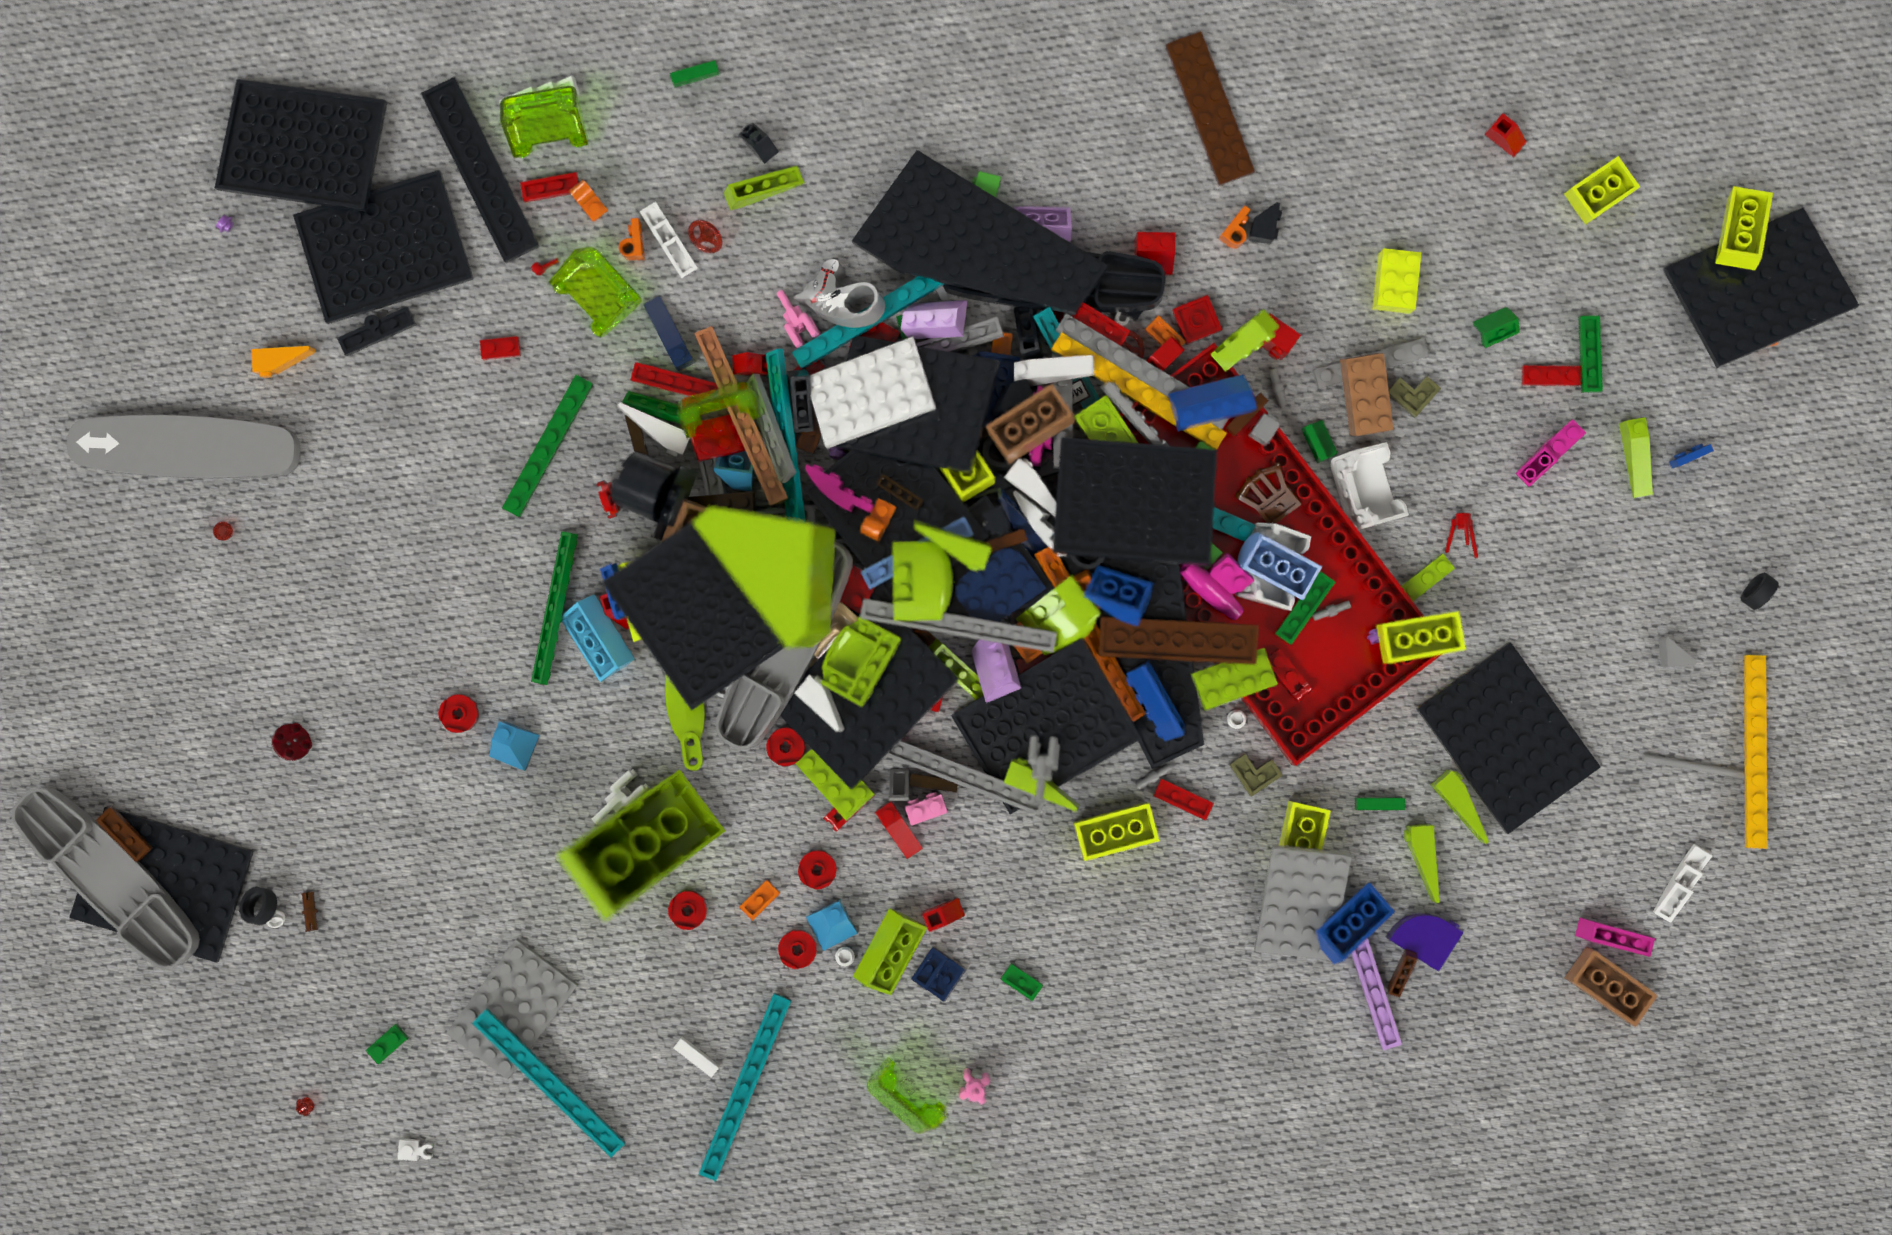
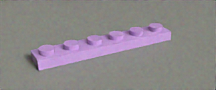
(1376, 996)

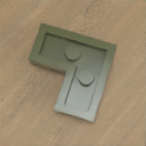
(1413, 399)
(1254, 779)

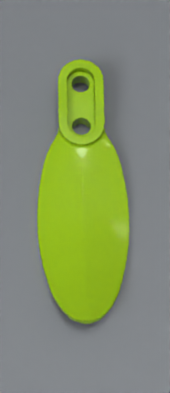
(686, 725)

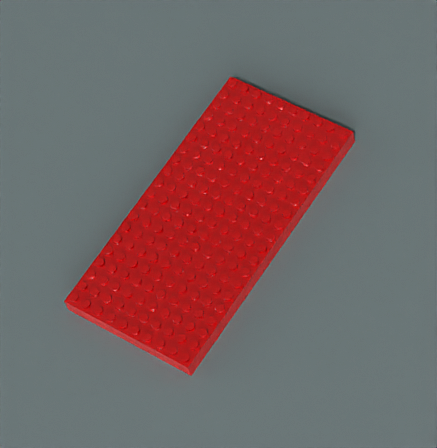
(1328, 652)

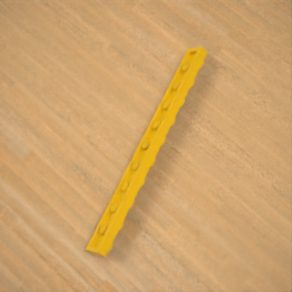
(1136, 389)
(1755, 751)

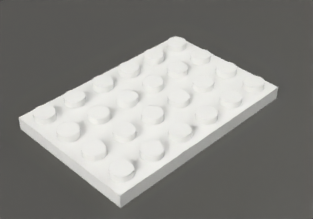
(870, 392)

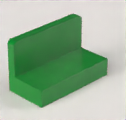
(1497, 326)
(1319, 441)

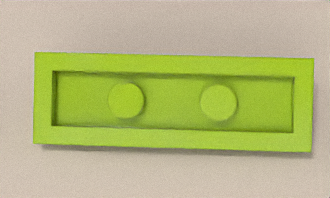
(1427, 577)

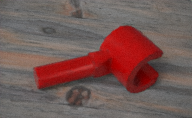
(539, 269)

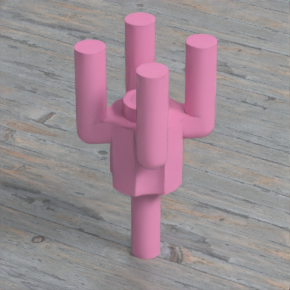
(797, 321)
(974, 1087)

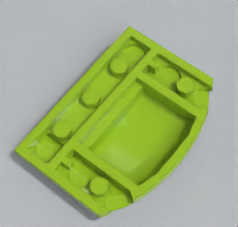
(920, 581)
(1063, 612)
(858, 660)

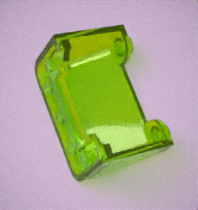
(542, 119)
(596, 288)
(720, 398)
(882, 1088)

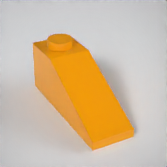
(276, 360)

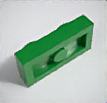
(1021, 982)
(387, 1044)

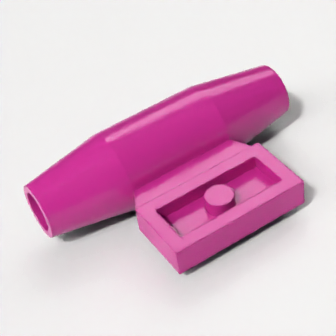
(1219, 585)

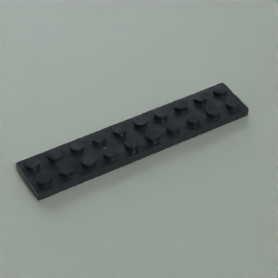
(480, 169)

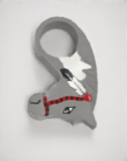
(835, 302)

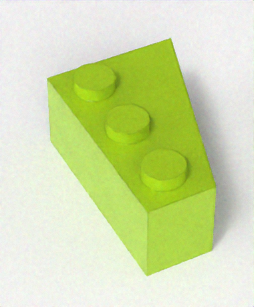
(1245, 339)

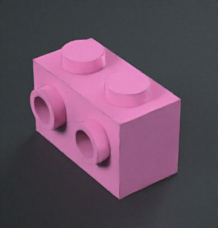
(925, 809)

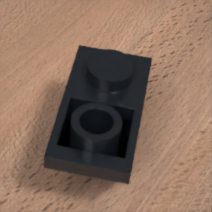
(758, 142)
(1263, 226)
(1012, 396)

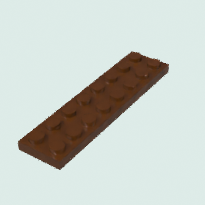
(1210, 108)
(1179, 640)

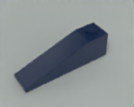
(669, 333)
(1018, 521)

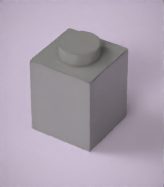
(1264, 429)

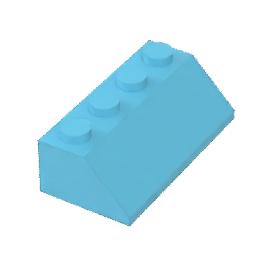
(597, 637)

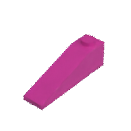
(1614, 937)

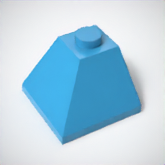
(736, 471)
(513, 745)
(831, 925)

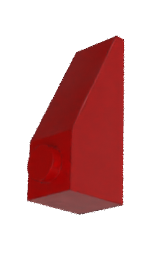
(898, 829)

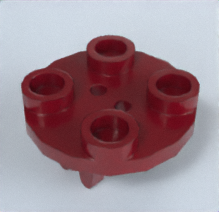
(287, 734)

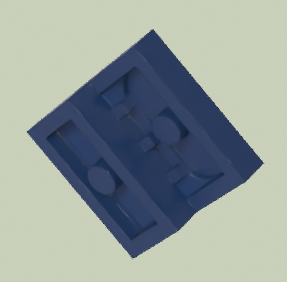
(938, 974)

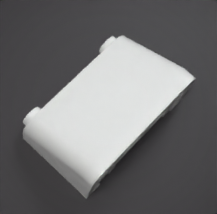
(1365, 487)
(1263, 591)

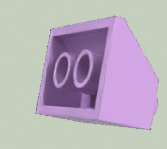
(1053, 218)
(934, 319)
(995, 669)

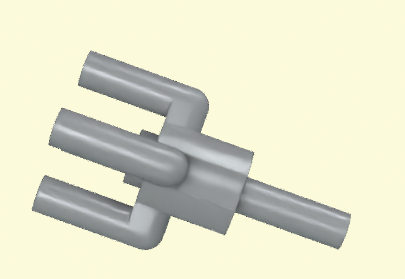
(1043, 764)

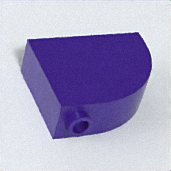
(1427, 936)

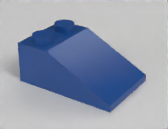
(1119, 594)

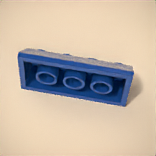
(1212, 402)
(1156, 701)
(1353, 923)

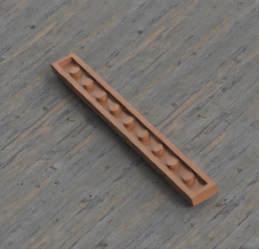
(742, 421)

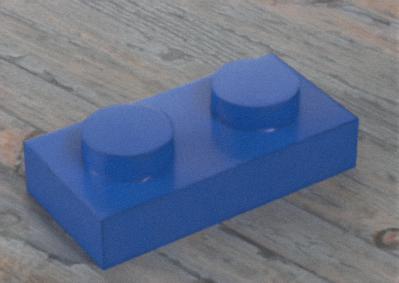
(1697, 452)

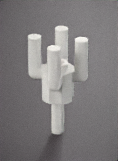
(621, 795)

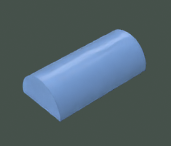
(1278, 565)

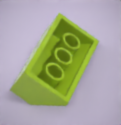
(889, 952)

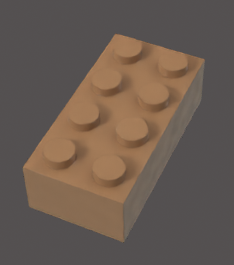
(1366, 394)
(1030, 424)
(1611, 986)

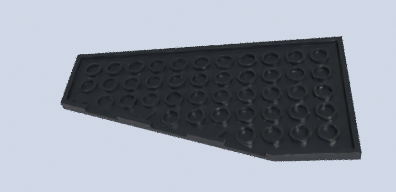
(967, 238)
(1175, 675)

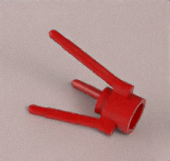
(1463, 522)

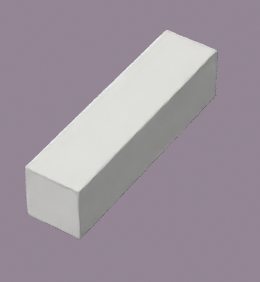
(696, 1056)

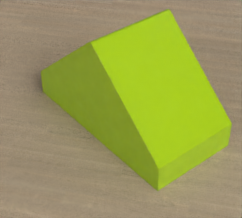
(779, 567)
(640, 844)

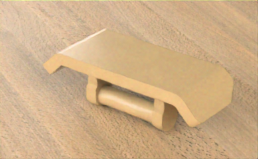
(841, 618)

